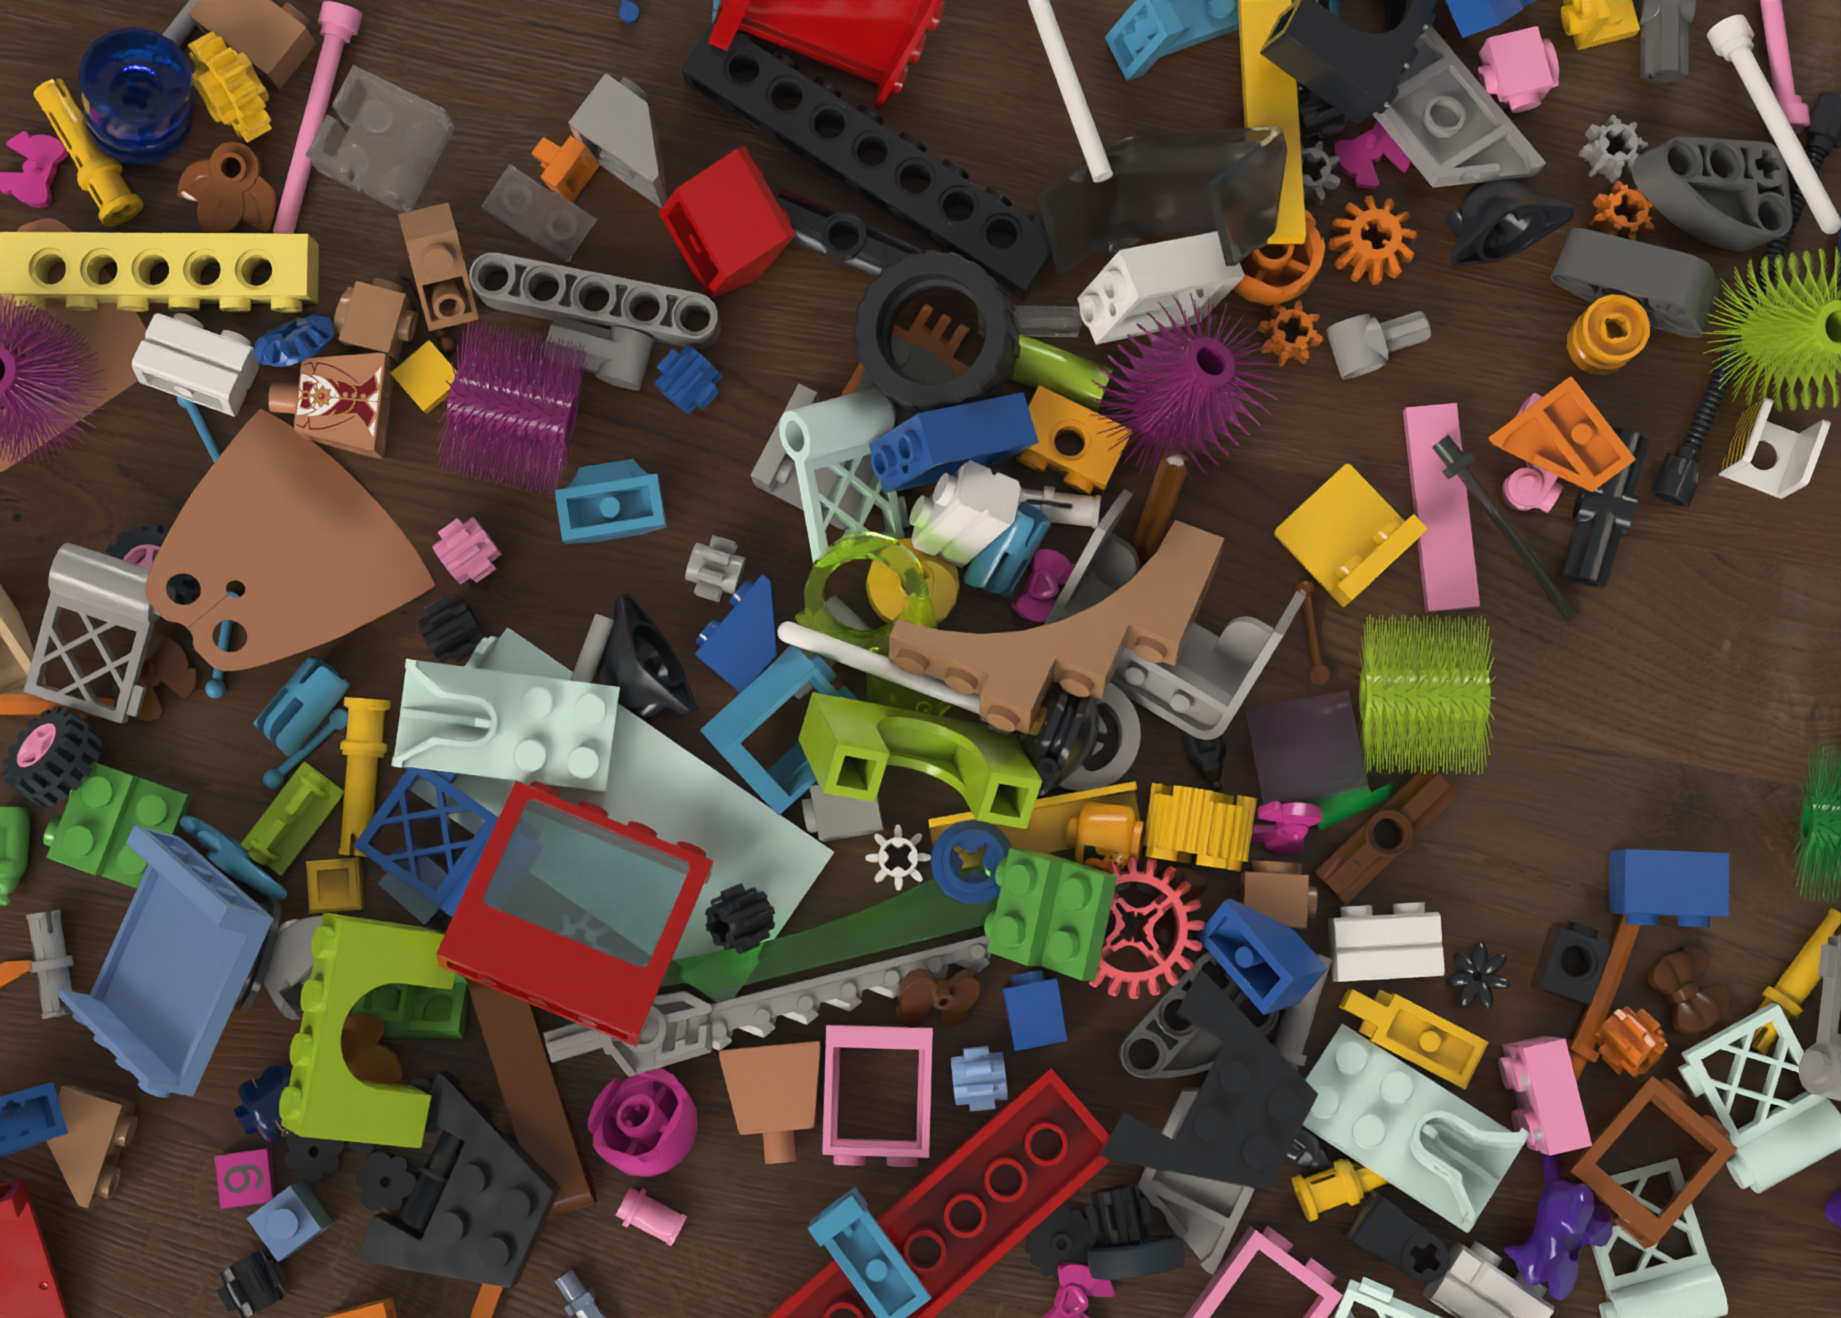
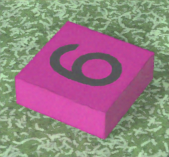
(245, 1178)

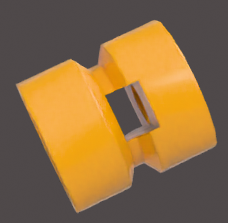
(1608, 334)

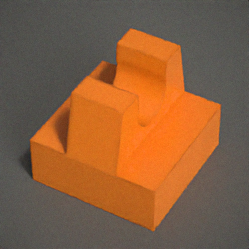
(566, 167)

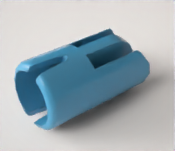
(1007, 557)
(301, 705)

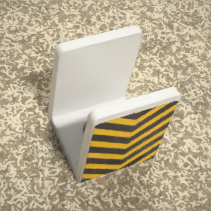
(1795, 452)

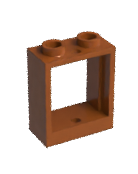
(1625, 1209)

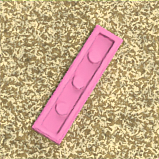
(1443, 507)

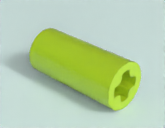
(1060, 372)

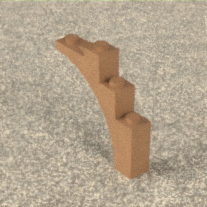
(1080, 652)

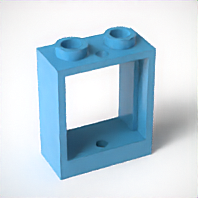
(792, 772)

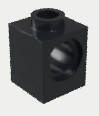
(1551, 977)

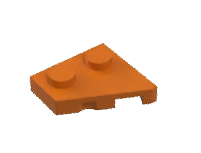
(1566, 438)

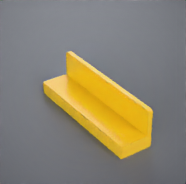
(1047, 823)

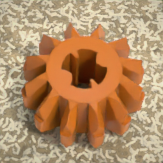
(1383, 227)

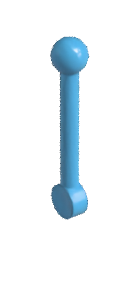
(201, 427)
(216, 687)
(337, 720)

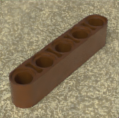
(534, 1094)

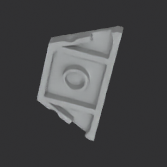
(1453, 124)
(1194, 1207)

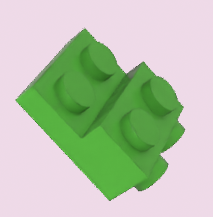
(101, 818)
(1050, 913)

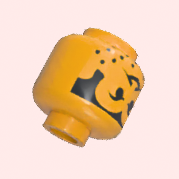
(1105, 835)

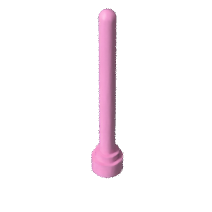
(338, 26)
(1780, 66)

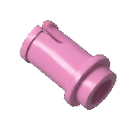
(650, 1216)

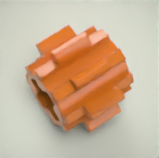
(1628, 201)
(1303, 329)
(1631, 1041)

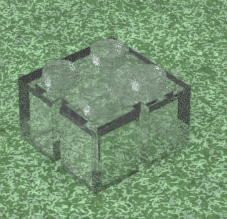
(389, 141)

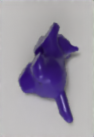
(1565, 1224)

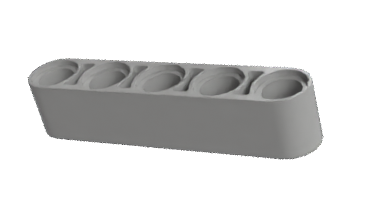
(577, 284)

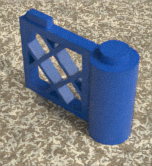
(460, 872)

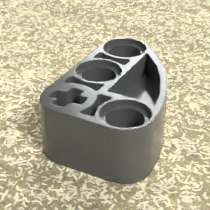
(1718, 189)
(1667, 283)
(1185, 1049)

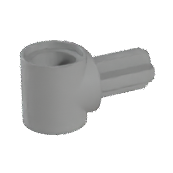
(1364, 343)

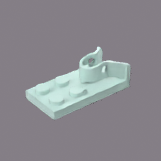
(506, 725)
(1409, 1128)

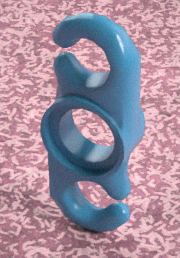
(232, 858)

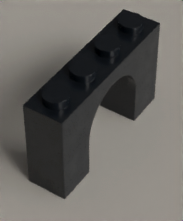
(1344, 64)

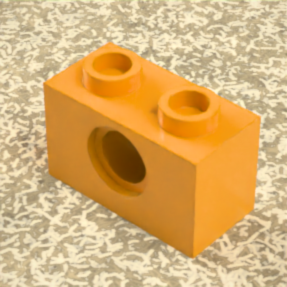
(1094, 464)

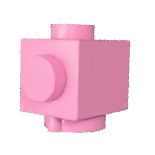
(1518, 69)

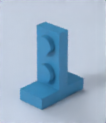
(1164, 27)
(868, 1257)

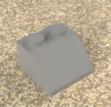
(623, 136)

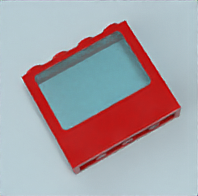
(575, 911)

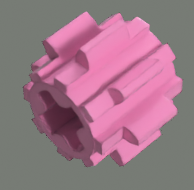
(466, 550)

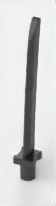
(1457, 464)

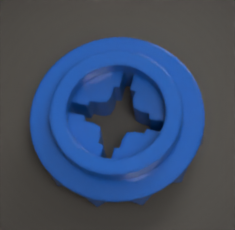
(294, 341)
(947, 865)

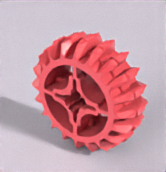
(1160, 963)

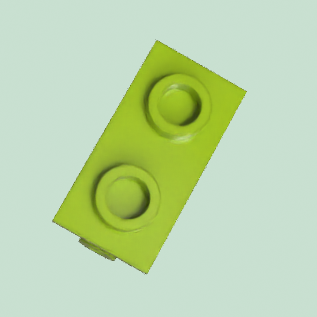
(292, 819)

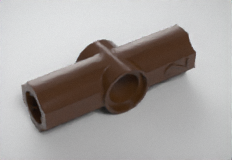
(1409, 811)

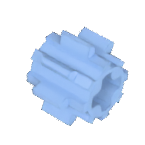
(979, 1078)

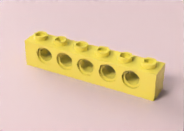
(30, 255)

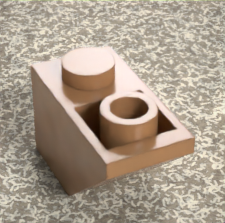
(438, 266)
(97, 1131)

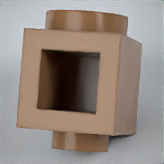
(375, 318)
(1279, 892)

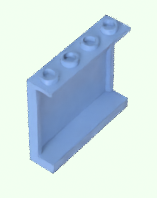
(172, 967)

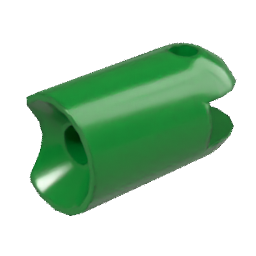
(1346, 805)

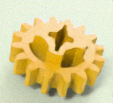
(229, 86)

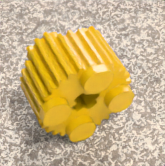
(1199, 824)

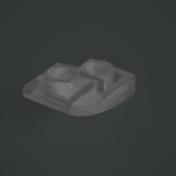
(538, 213)

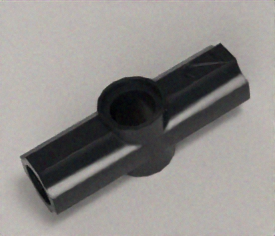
(818, 224)
(1603, 519)

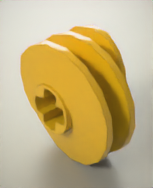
(888, 596)

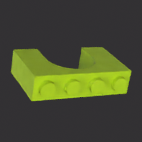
(855, 740)
(322, 1093)

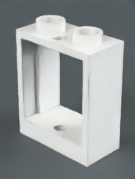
(1153, 274)

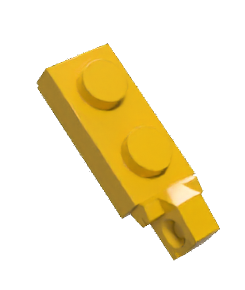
(1417, 1035)

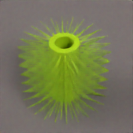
(1788, 331)
(1439, 694)

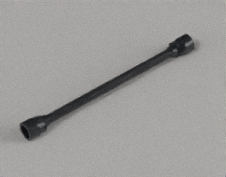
(1681, 471)

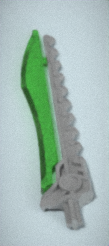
(688, 1027)

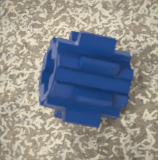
(687, 379)

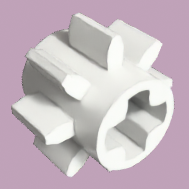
(913, 857)

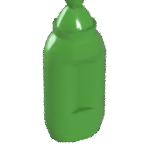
(13, 849)

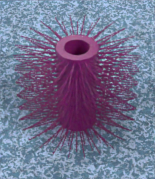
(1183, 388)
(33, 389)
(509, 406)

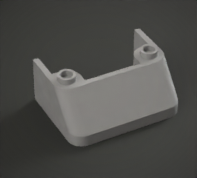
(1211, 670)

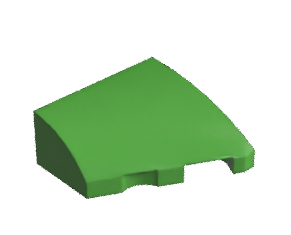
(418, 1010)

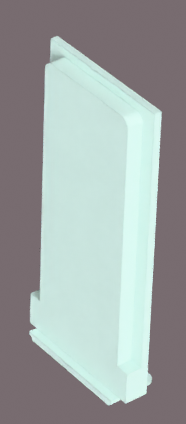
(673, 794)

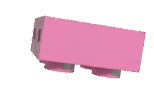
(1545, 1094)

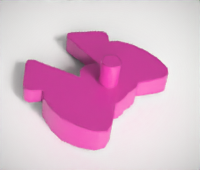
(1360, 154)
(39, 170)
(1048, 571)
(1290, 828)
(1074, 1287)

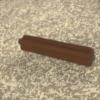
(1160, 504)

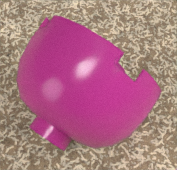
(644, 1123)

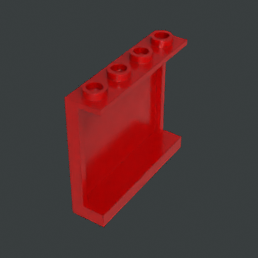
(853, 35)

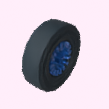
(1136, 1258)

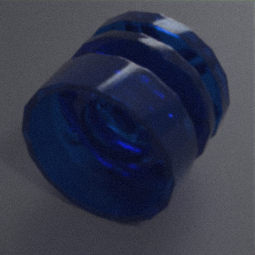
(130, 71)

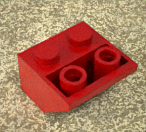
(727, 223)

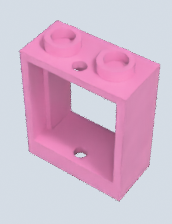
(854, 1151)
(1276, 1248)

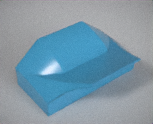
(610, 503)

